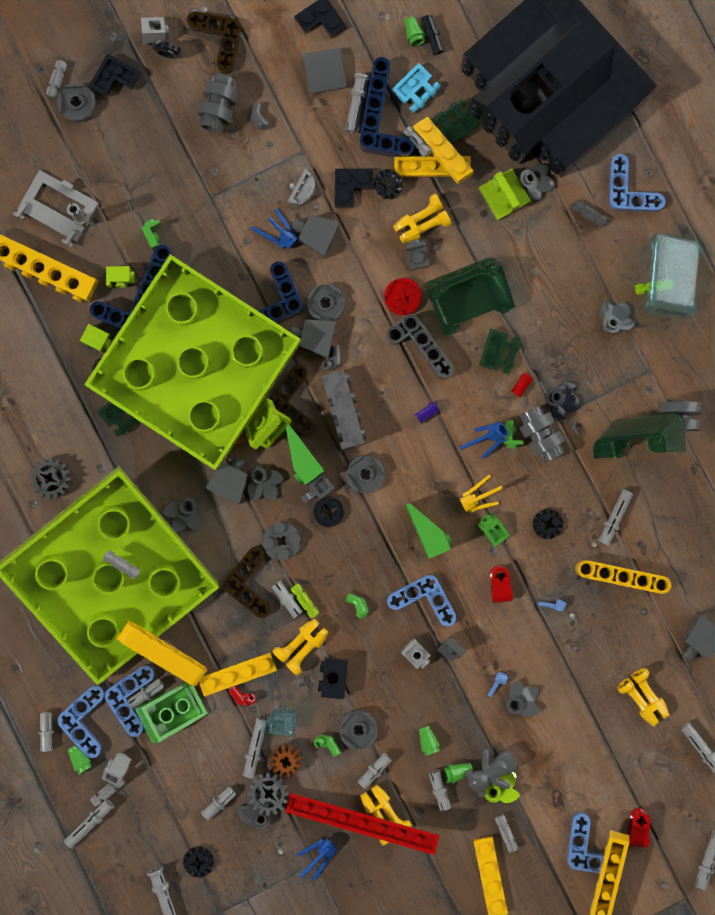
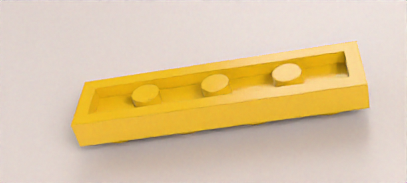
(443, 150)
(422, 166)
(237, 674)
(490, 876)

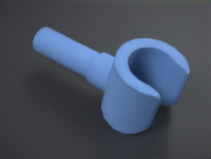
(559, 605)
(500, 678)

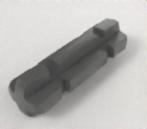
(589, 213)

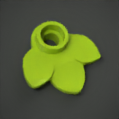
(504, 795)

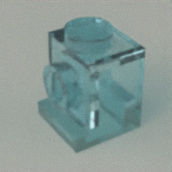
(282, 722)

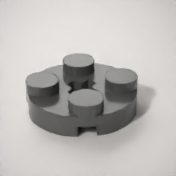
(84, 110)
(323, 292)
(376, 476)
(279, 530)
(360, 740)

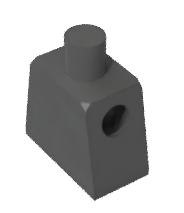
(317, 233)
(316, 336)
(230, 481)
(699, 638)

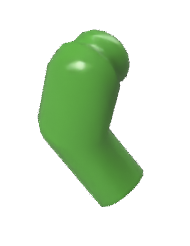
(360, 605)
(327, 742)

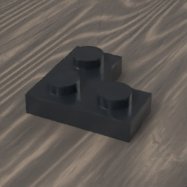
(321, 13)
(113, 71)
(349, 180)

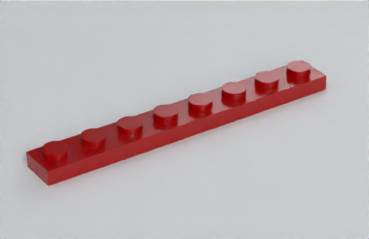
(362, 823)

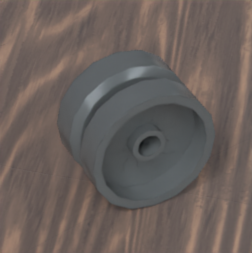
(684, 409)

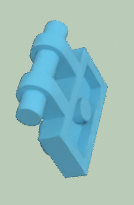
(412, 83)

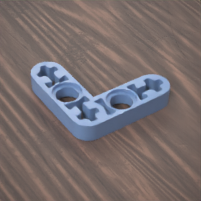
(627, 196)
(430, 593)
(124, 693)
(76, 717)
(581, 851)

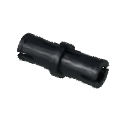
(432, 34)

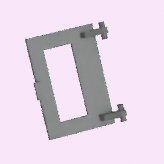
(50, 217)

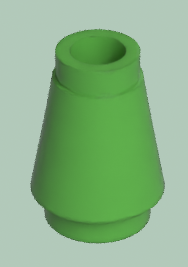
(414, 33)
(428, 741)
(80, 762)
(456, 772)

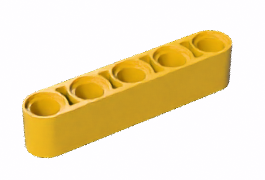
(632, 576)
(161, 653)

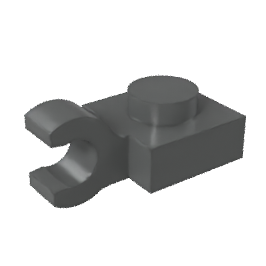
(319, 487)

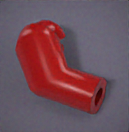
(243, 699)

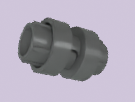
(220, 95)
(550, 446)

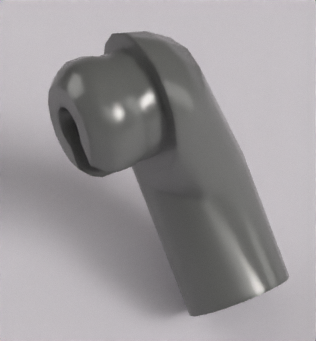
(256, 117)
(334, 361)

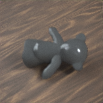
(491, 772)

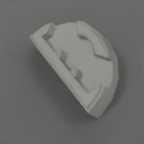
(303, 190)

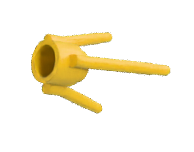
(470, 501)

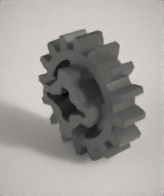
(46, 484)
(273, 801)

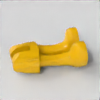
(411, 221)
(312, 642)
(654, 703)
(373, 808)

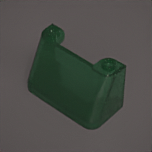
(469, 294)
(662, 432)

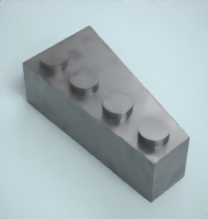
(343, 410)

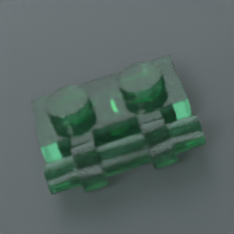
(460, 126)
(494, 349)
(112, 414)

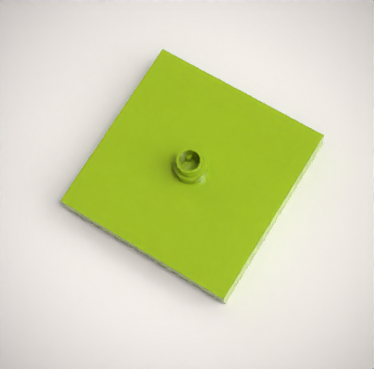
(193, 362)
(89, 601)

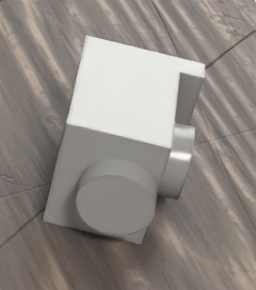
(153, 30)
(412, 647)
(116, 769)

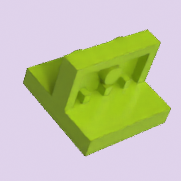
(504, 194)
(266, 425)

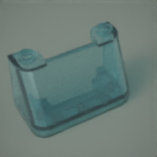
(672, 276)

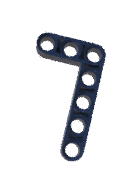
(376, 114)
(287, 298)
(110, 311)

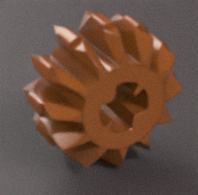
(278, 762)

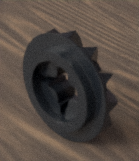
(167, 49)
(395, 181)
(325, 520)
(539, 526)
(203, 855)

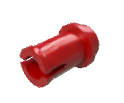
(522, 384)

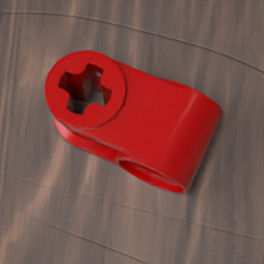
(500, 588)
(639, 831)

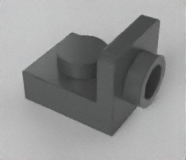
(417, 255)
(451, 649)

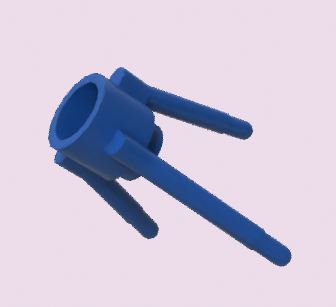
(287, 238)
(497, 432)
(325, 850)

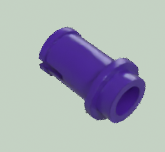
(427, 412)

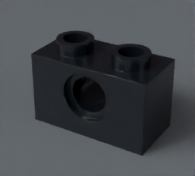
(333, 689)

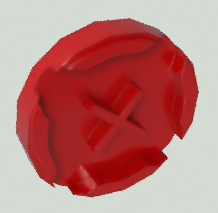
(402, 296)

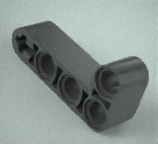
(423, 349)

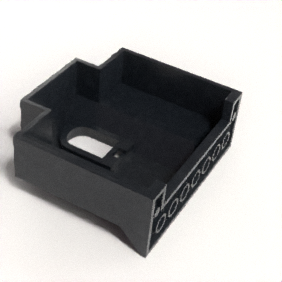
(593, 84)

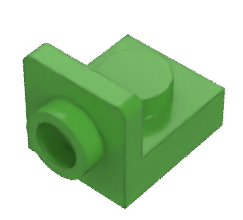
(152, 238)
(511, 429)
(493, 529)

